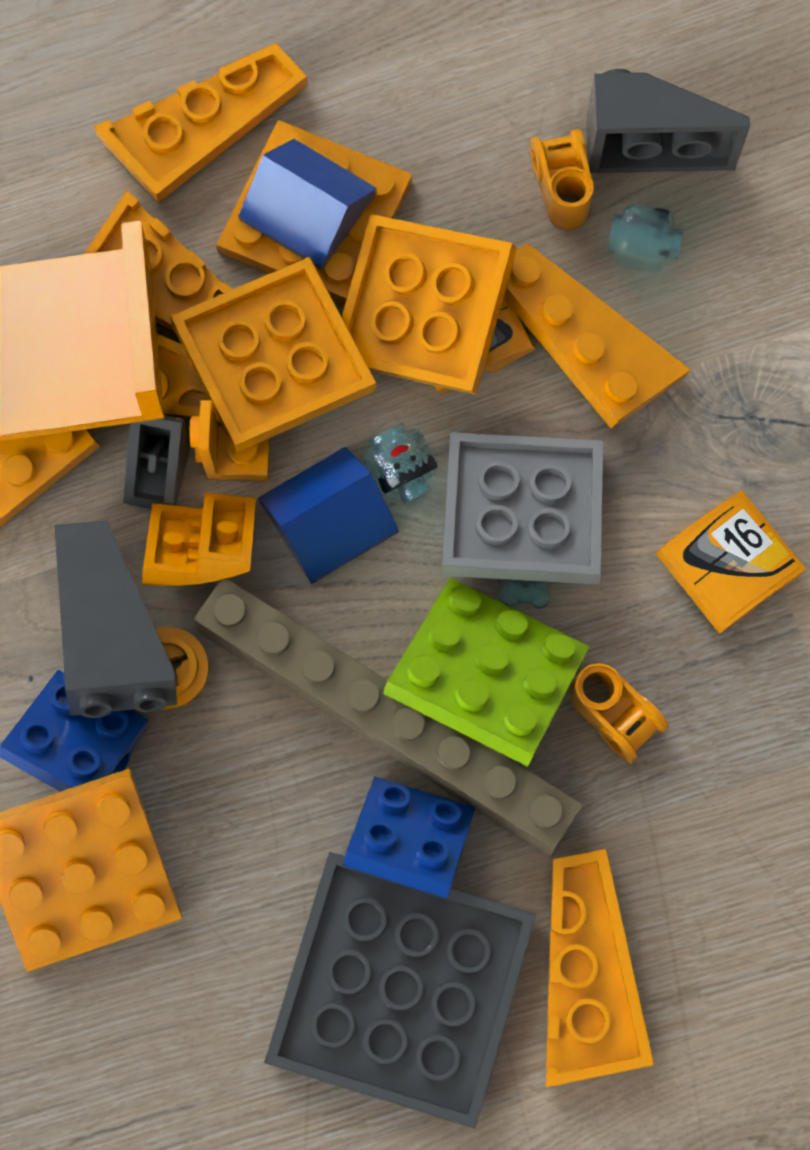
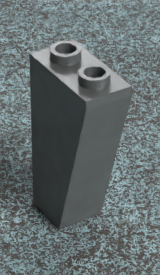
(107, 633)

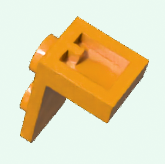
(218, 454)

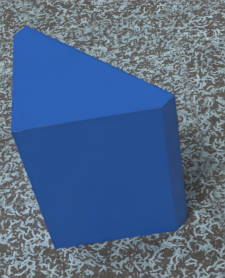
(304, 201)
(329, 514)

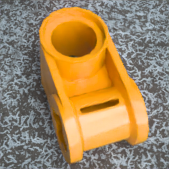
(563, 170)
(618, 713)

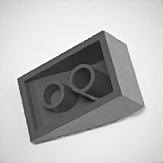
(658, 127)

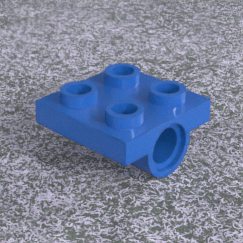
(68, 748)
(409, 837)

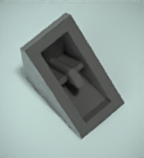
(156, 461)

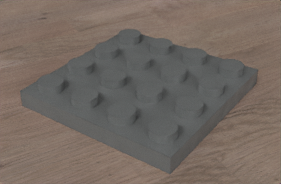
(401, 992)

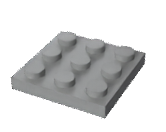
(523, 508)

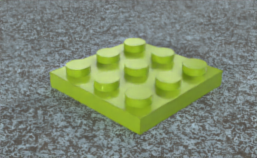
(487, 671)

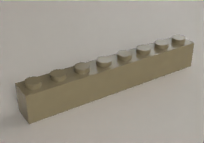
(356, 699)

